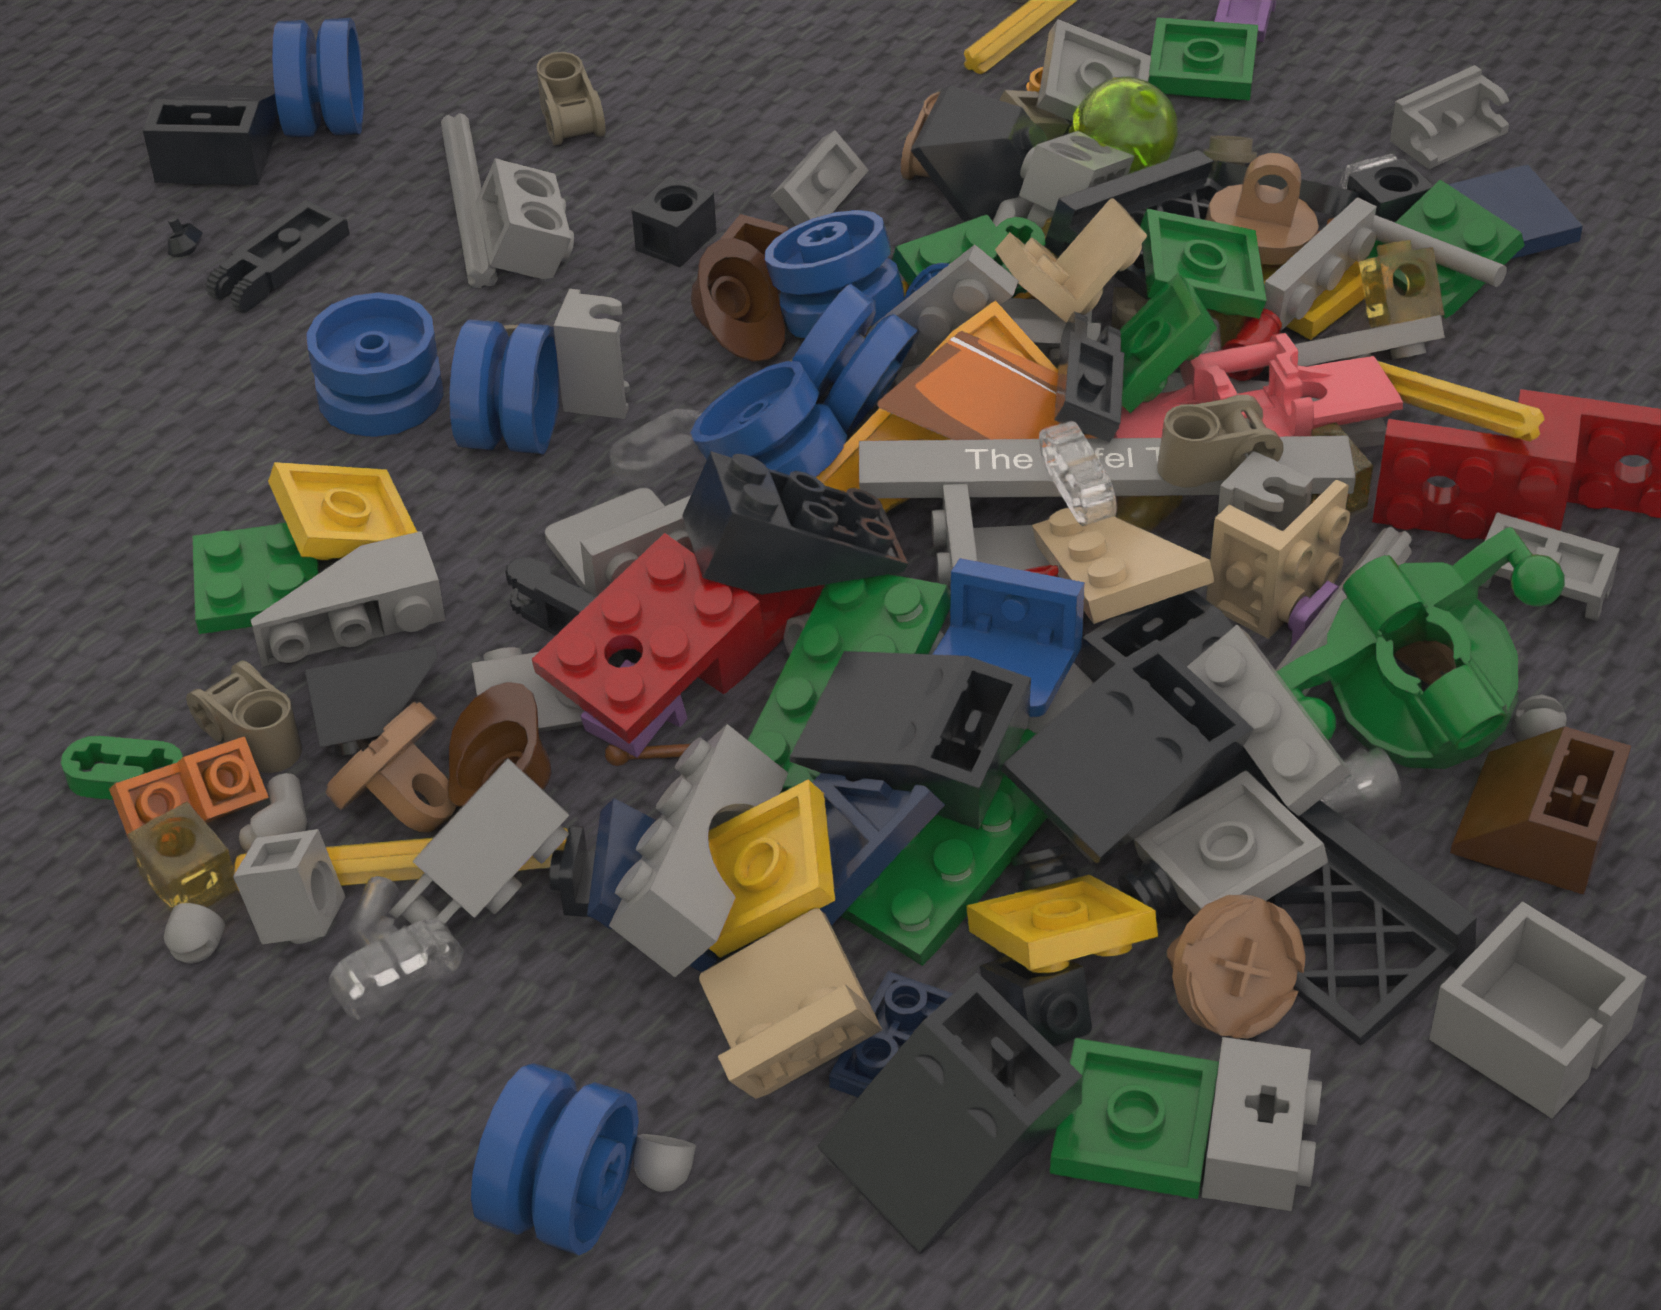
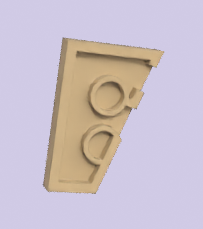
(1118, 563)

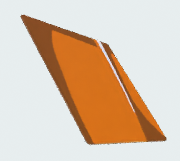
(977, 393)

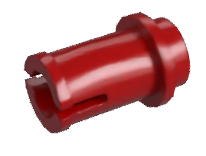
(1254, 332)

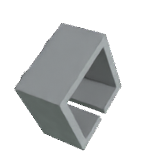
(1536, 1008)

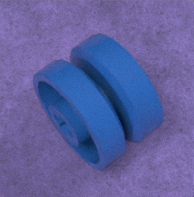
(318, 77)
(826, 255)
(375, 364)
(855, 364)
(504, 387)
(773, 421)
(554, 1158)

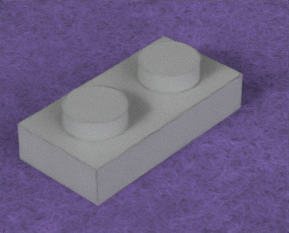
(820, 180)

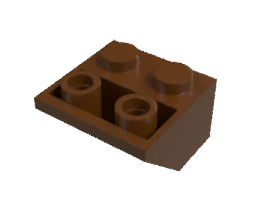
(1544, 806)

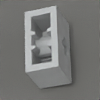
(1259, 1123)

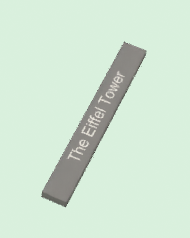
(1018, 469)

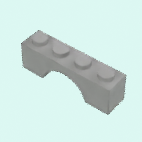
(674, 894)

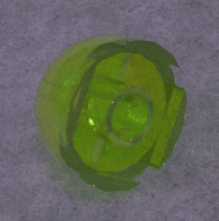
(1130, 118)

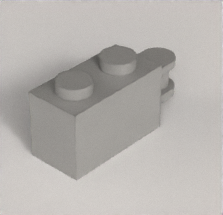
(486, 847)

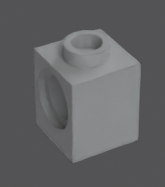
(289, 887)

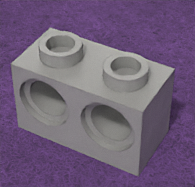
(1069, 166)
(524, 220)

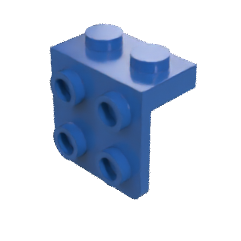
(1016, 623)

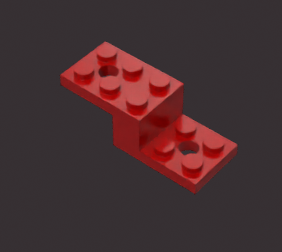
(1531, 480)
(678, 625)

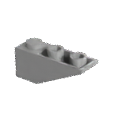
(359, 598)

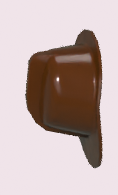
(738, 300)
(490, 730)

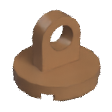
(1277, 215)
(393, 769)
(1237, 965)

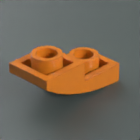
(211, 781)

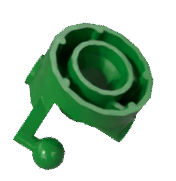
(1416, 603)

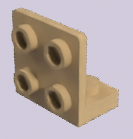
(1077, 277)
(1268, 570)
(787, 1005)

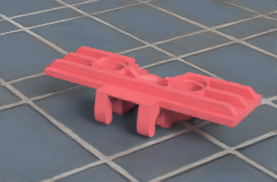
(1346, 390)

